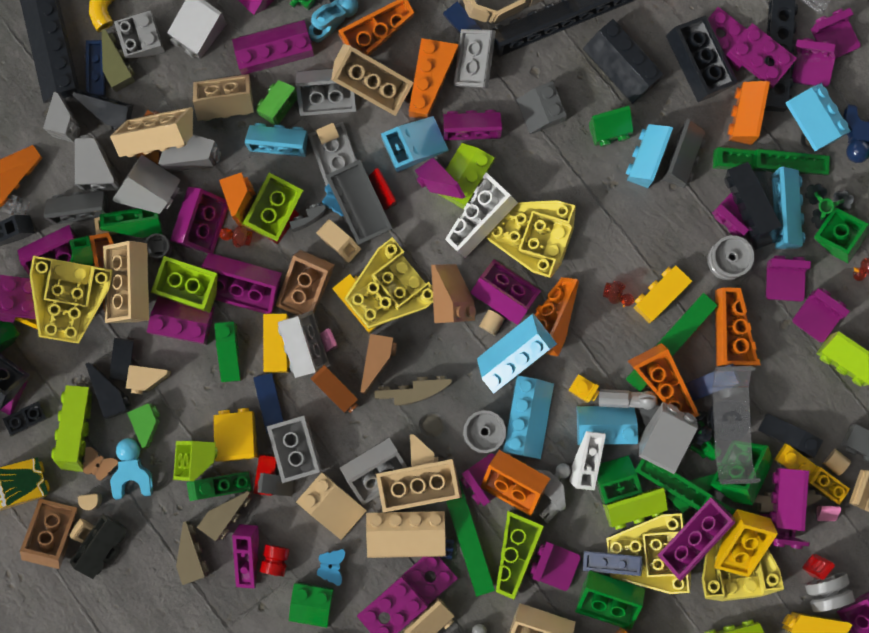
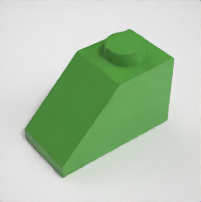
(145, 423)

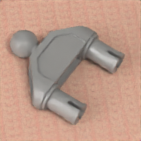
(555, 491)

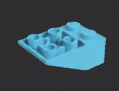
(414, 143)

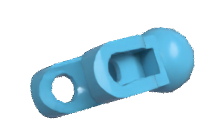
(330, 17)
(130, 469)

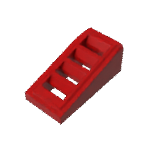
(818, 567)

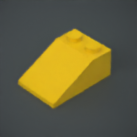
(745, 543)

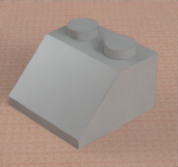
(61, 121)

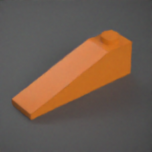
(14, 168)
(557, 311)

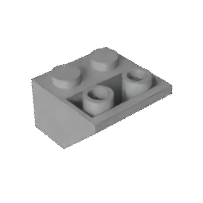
(139, 36)

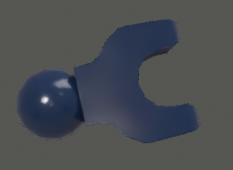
(858, 138)

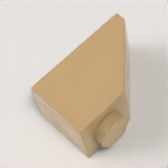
(144, 378)
(420, 452)

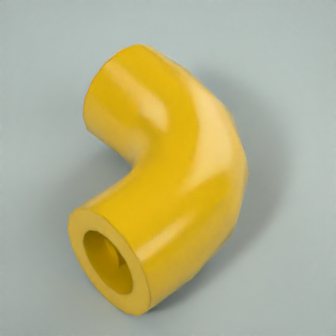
(99, 14)

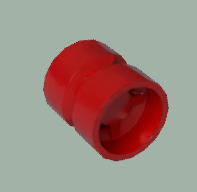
(274, 560)

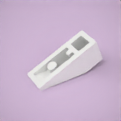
(587, 461)

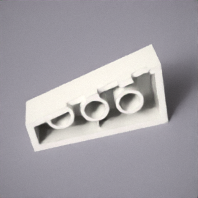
(480, 216)

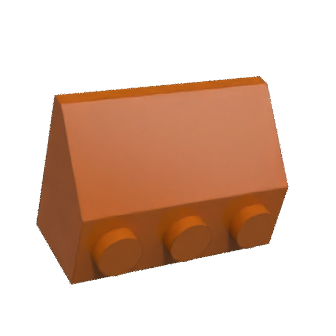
(748, 112)
(238, 195)
(514, 482)

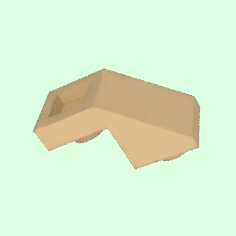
(338, 240)

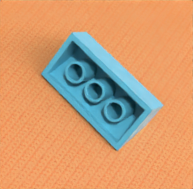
(787, 207)
(514, 353)
(528, 417)

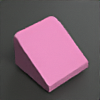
(328, 340)
(828, 513)

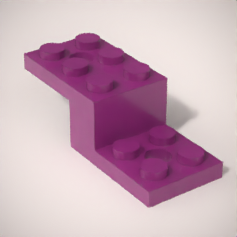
(750, 48)
(15, 298)
(407, 596)

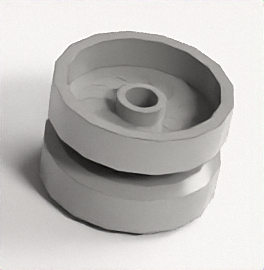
(726, 248)
(492, 423)
(830, 592)

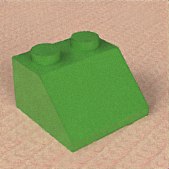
(277, 102)

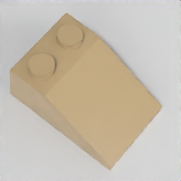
(331, 506)

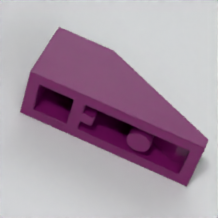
(438, 180)
(246, 555)

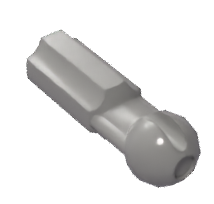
(626, 399)

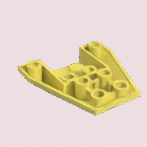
(536, 234)
(388, 288)
(66, 296)
(648, 541)
(728, 586)

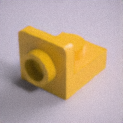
(584, 389)

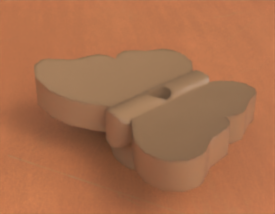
(92, 459)

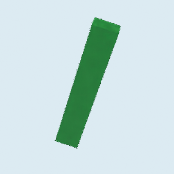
(771, 160)
(680, 332)
(677, 485)
(470, 545)

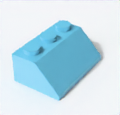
(818, 117)
(276, 140)
(648, 154)
(617, 423)

